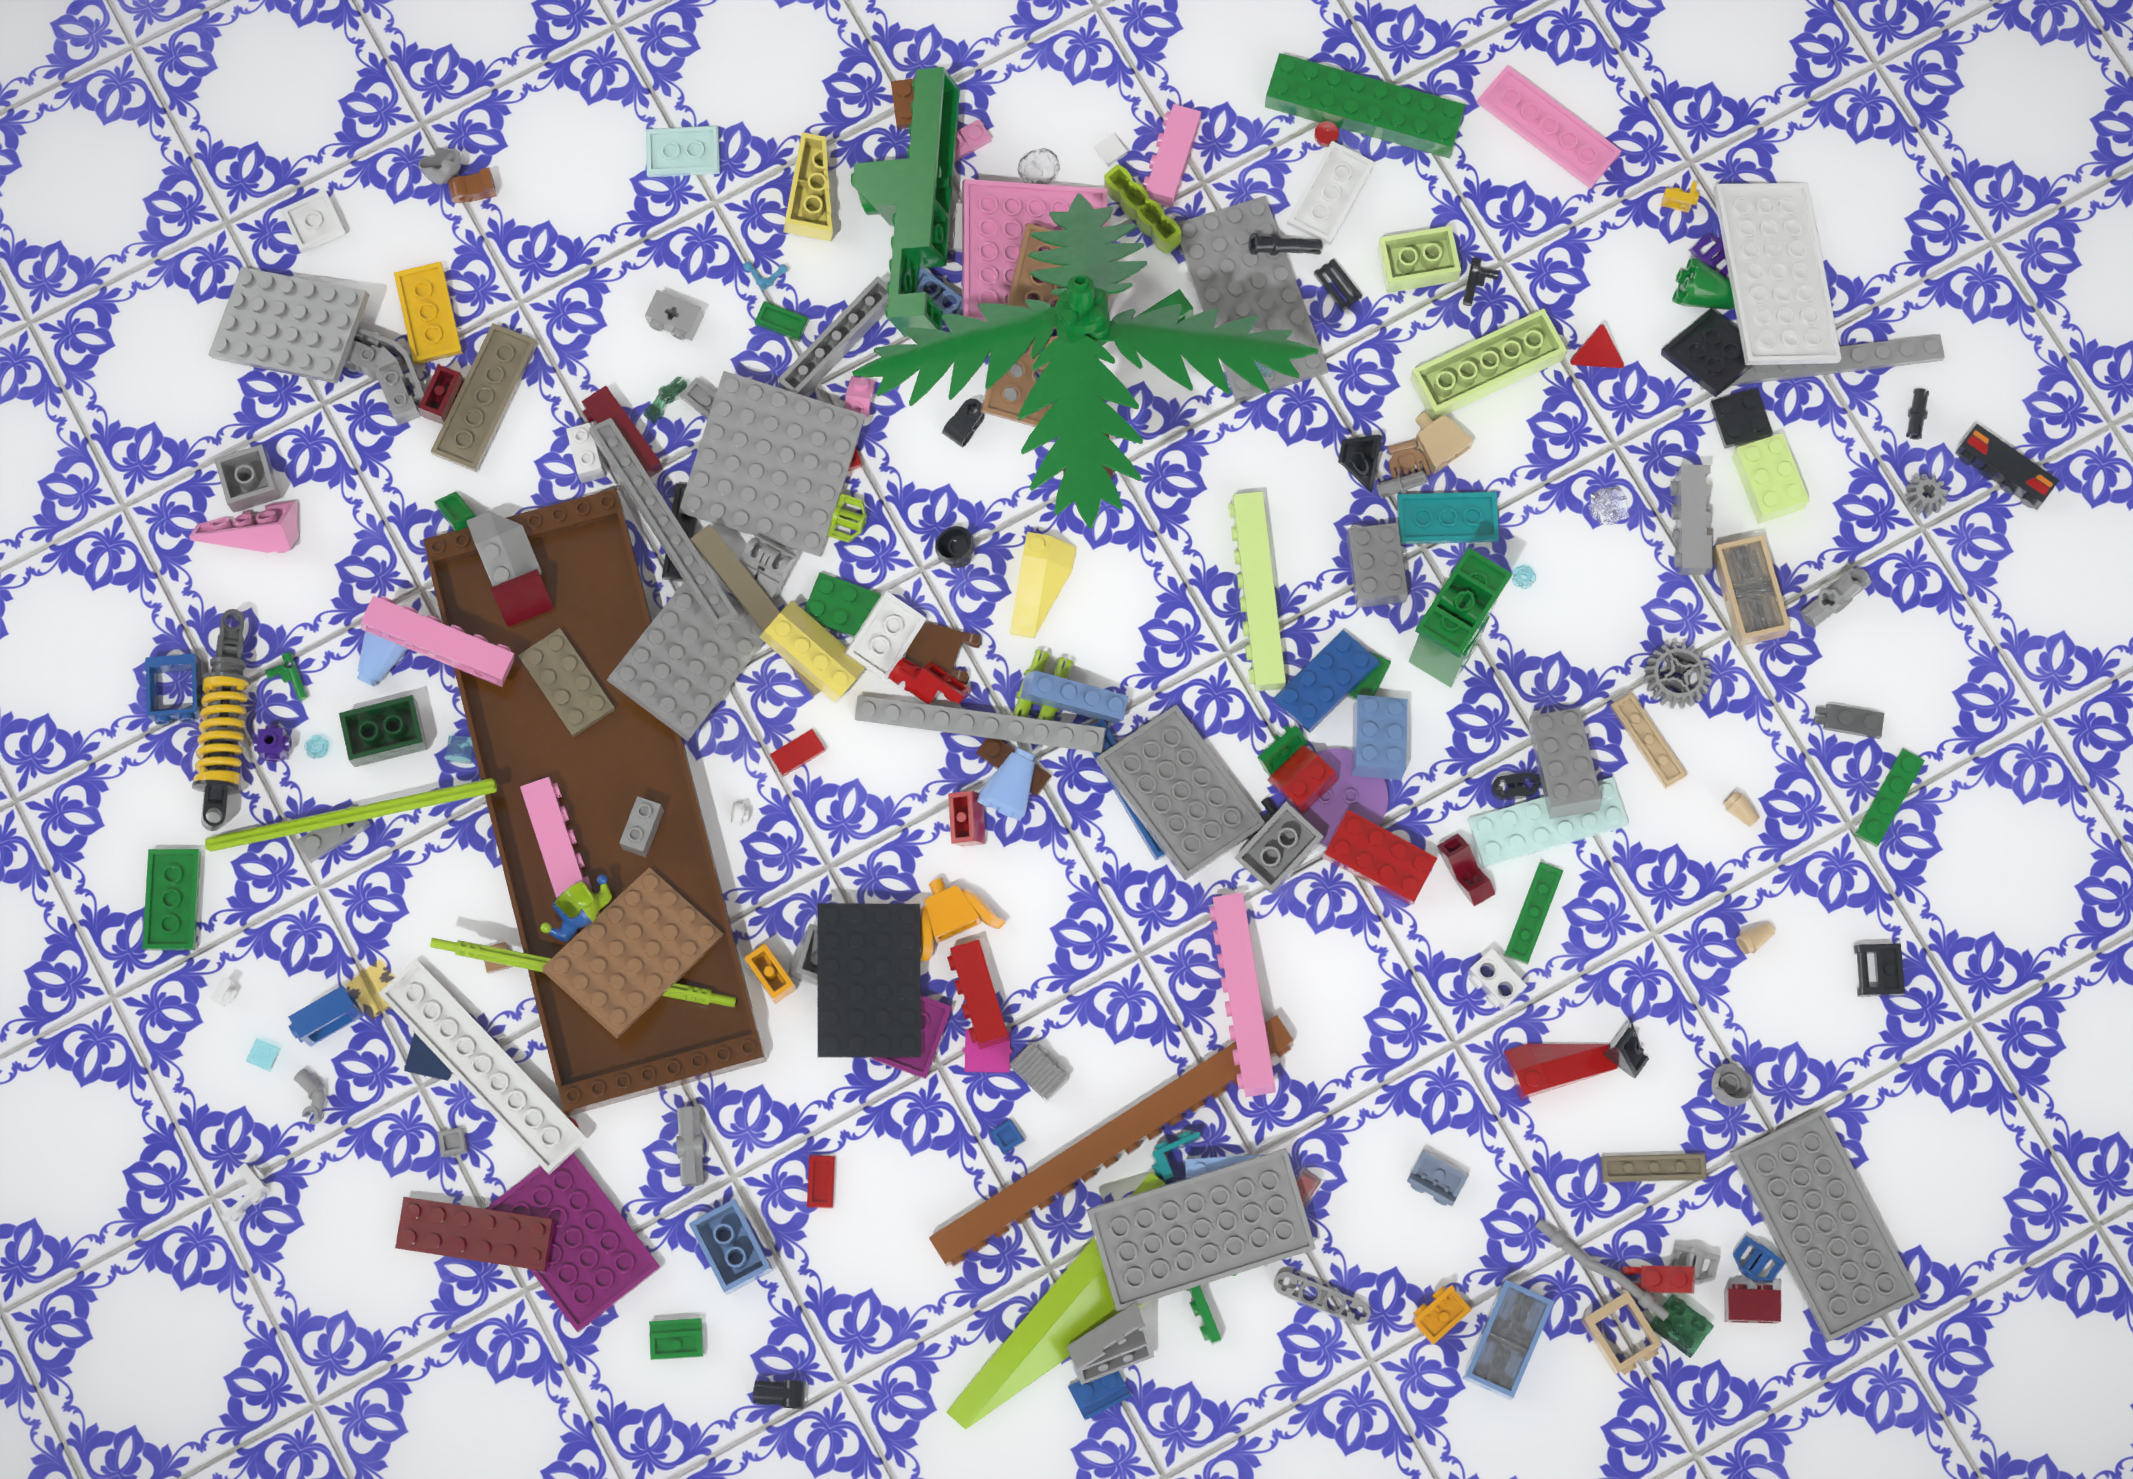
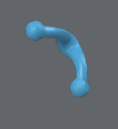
(764, 282)

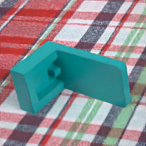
(1161, 1167)

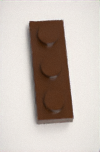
(996, 752)

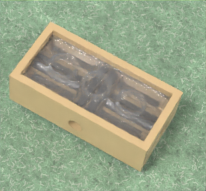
(1750, 590)

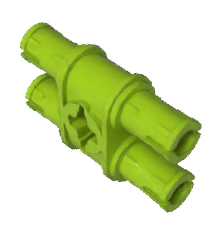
(1024, 706)

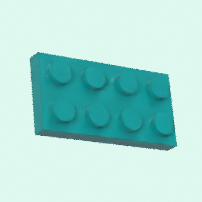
(1448, 518)

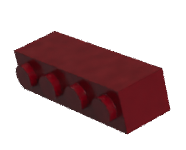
(603, 406)

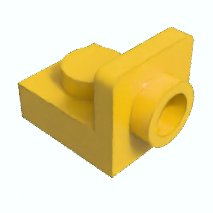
(1679, 200)

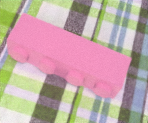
(1172, 155)

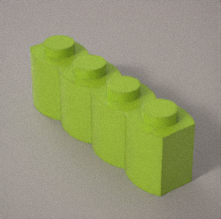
(1147, 212)

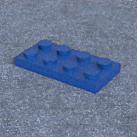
(1326, 681)

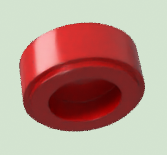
(1326, 133)

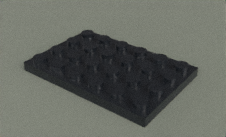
(868, 980)

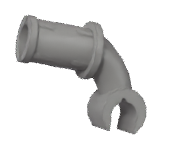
(315, 1092)

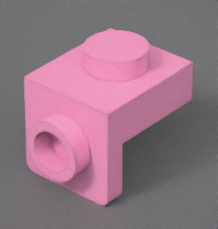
(859, 395)

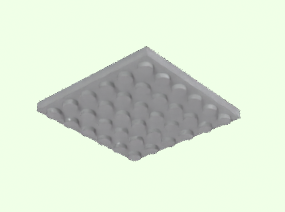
(772, 463)

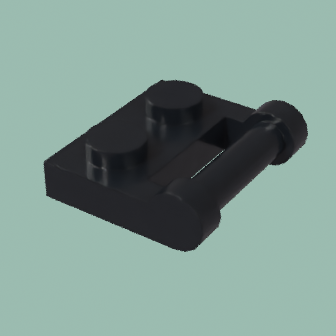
(1887, 969)

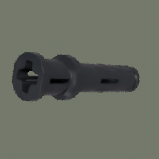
(1274, 244)

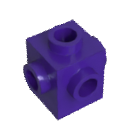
(278, 749)

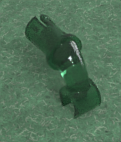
(665, 396)

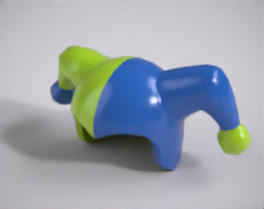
(578, 908)

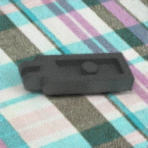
(1850, 720)

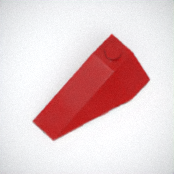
(1553, 1066)

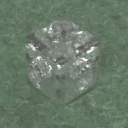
(1609, 505)

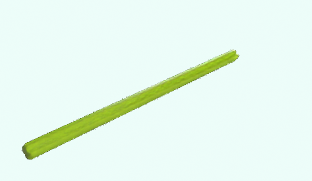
(351, 815)

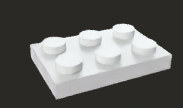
(885, 635)

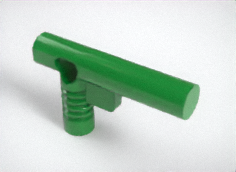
(288, 675)

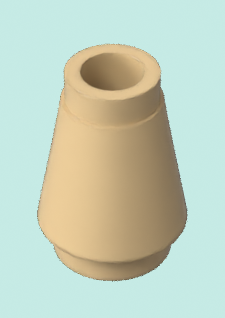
(1741, 808)
(1754, 938)

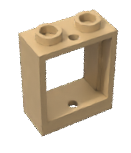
(1628, 1365)

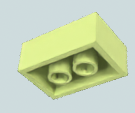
(1419, 259)
(1770, 478)

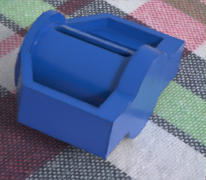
(1766, 1256)

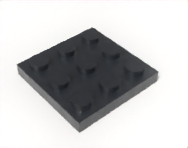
(1709, 353)

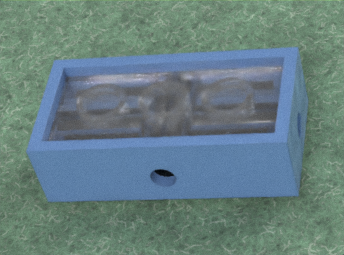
(1508, 1340)

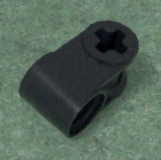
(962, 425)

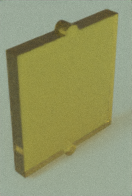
(368, 985)

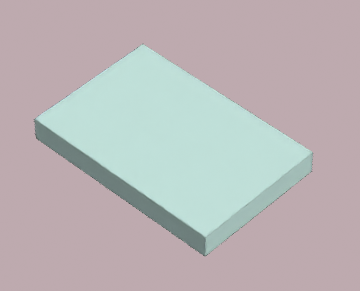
(682, 151)

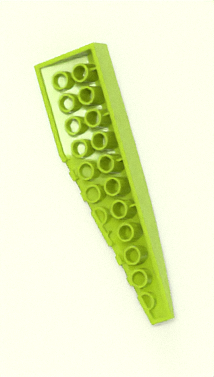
(1064, 1314)

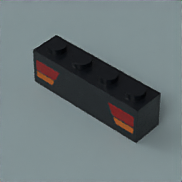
(2006, 467)

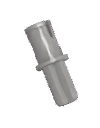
(1401, 484)

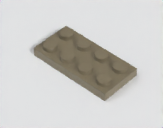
(566, 682)

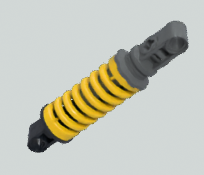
(221, 721)

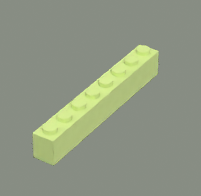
(1258, 591)

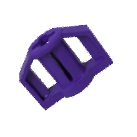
(1706, 258)

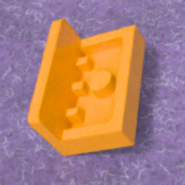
(1441, 1314)

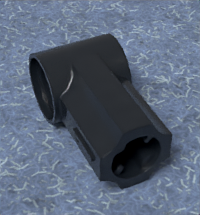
(786, 1393)

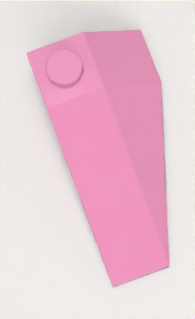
(262, 531)

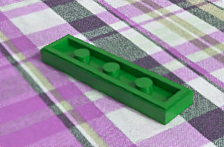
(1533, 913)

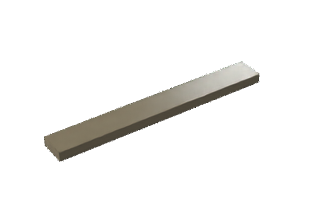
(741, 585)

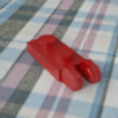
(1664, 1278)

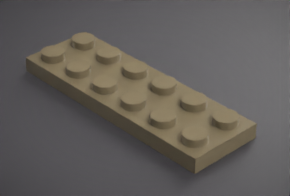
(484, 397)

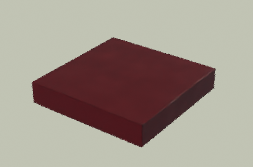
(522, 598)

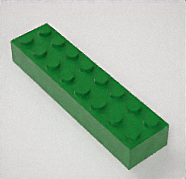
(1364, 105)

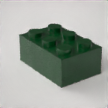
(383, 731)

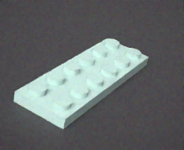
(1528, 830)

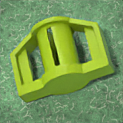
(837, 519)

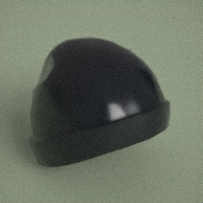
(955, 547)

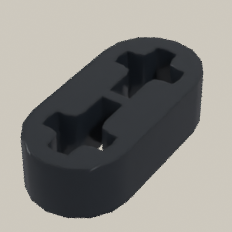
(1515, 792)

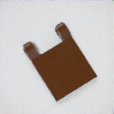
(941, 647)

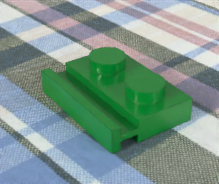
(676, 1339)

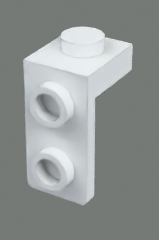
(254, 1178)

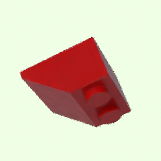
(1303, 779)

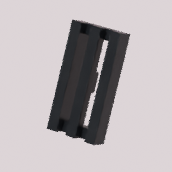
(1344, 278)

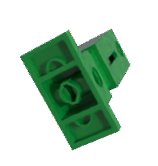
(1458, 617)

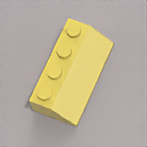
(812, 651)

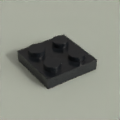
(1741, 418)

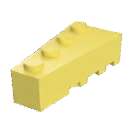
(809, 197)

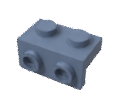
(1437, 1178)

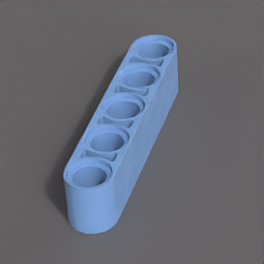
(943, 293)

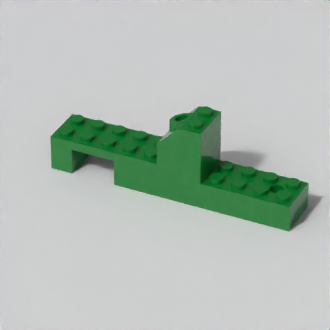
(916, 198)

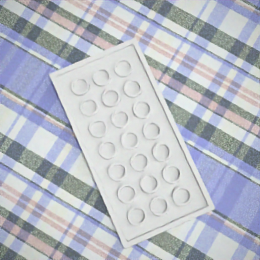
(1777, 274)

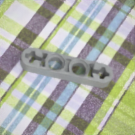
(1320, 1302)

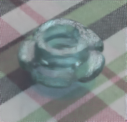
(1527, 572)
(317, 753)

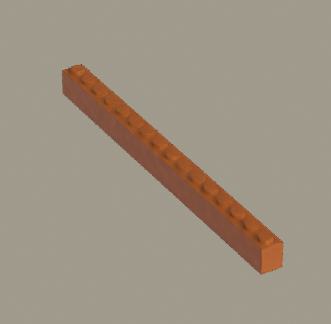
(1097, 1150)

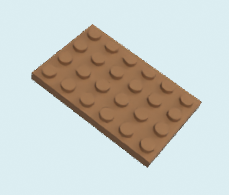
(632, 952)

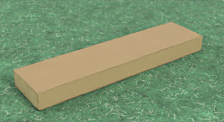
(1648, 740)

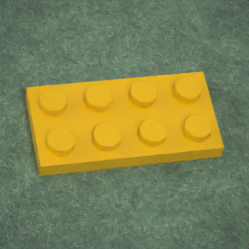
(428, 313)

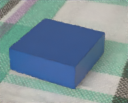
(1007, 1137)

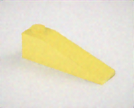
(1042, 575)

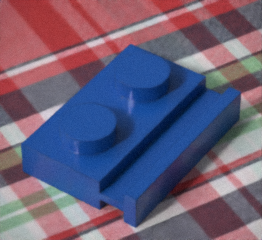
(1099, 1394)

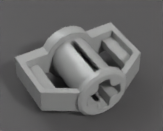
(1700, 1256)

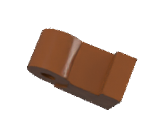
(472, 187)

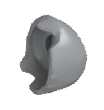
(442, 166)
(1731, 1085)

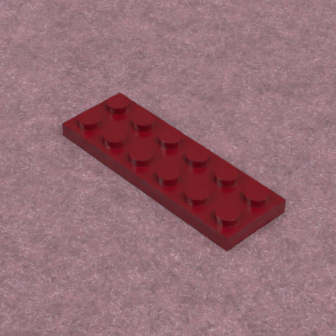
(475, 1233)

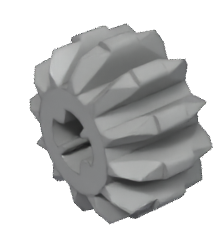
(1927, 503)

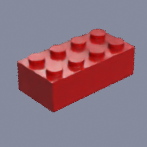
(1379, 857)

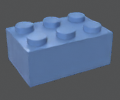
(1379, 737)
(730, 1247)

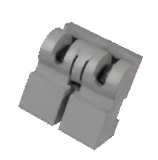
(767, 564)

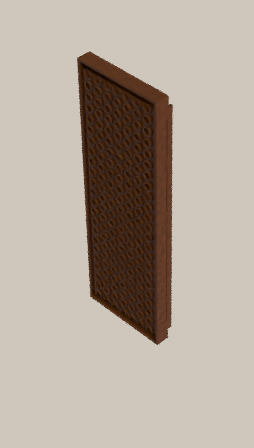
(600, 773)

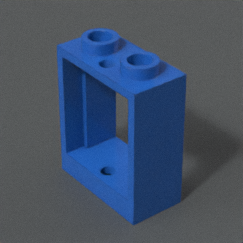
(172, 664)
(325, 1016)

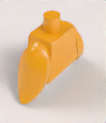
(951, 913)

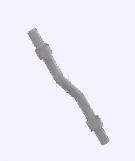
(1644, 1299)

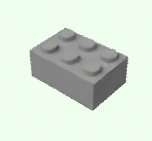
(1376, 565)
(1279, 848)

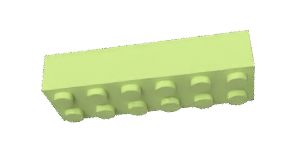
(1488, 364)

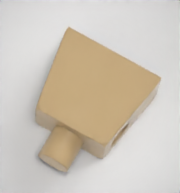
(1441, 441)

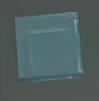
(263, 1055)

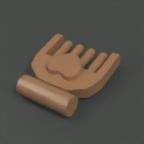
(1405, 458)

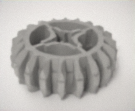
(1673, 665)

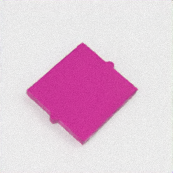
(988, 1059)

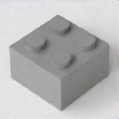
(247, 478)

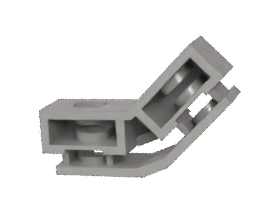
(383, 366)

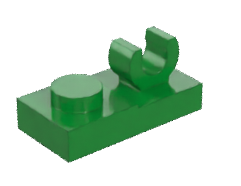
(1282, 749)

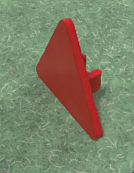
(1598, 351)

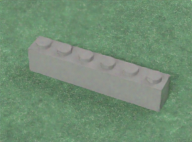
(836, 339)

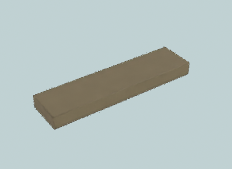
(1653, 1168)

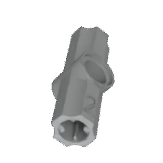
(690, 1146)

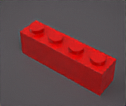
(978, 993)

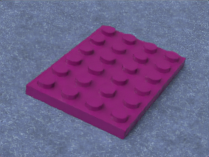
(592, 1249)

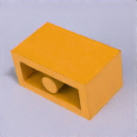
(770, 973)

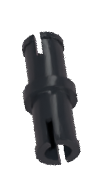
(1917, 414)

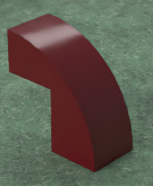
(1464, 869)

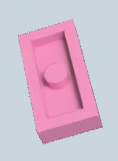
(971, 139)

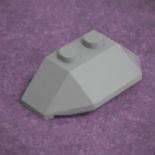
(502, 547)

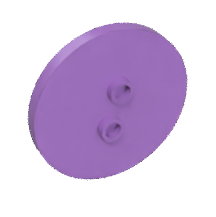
(1358, 794)

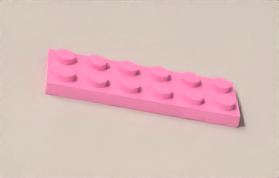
(1549, 126)

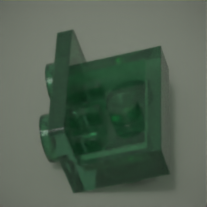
(1683, 1326)

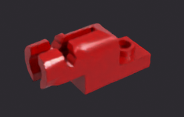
(928, 682)

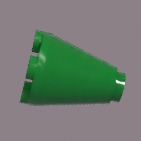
(1702, 287)

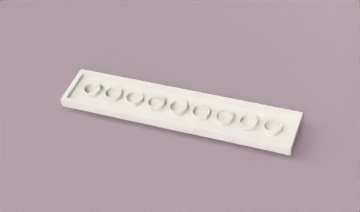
(483, 1066)

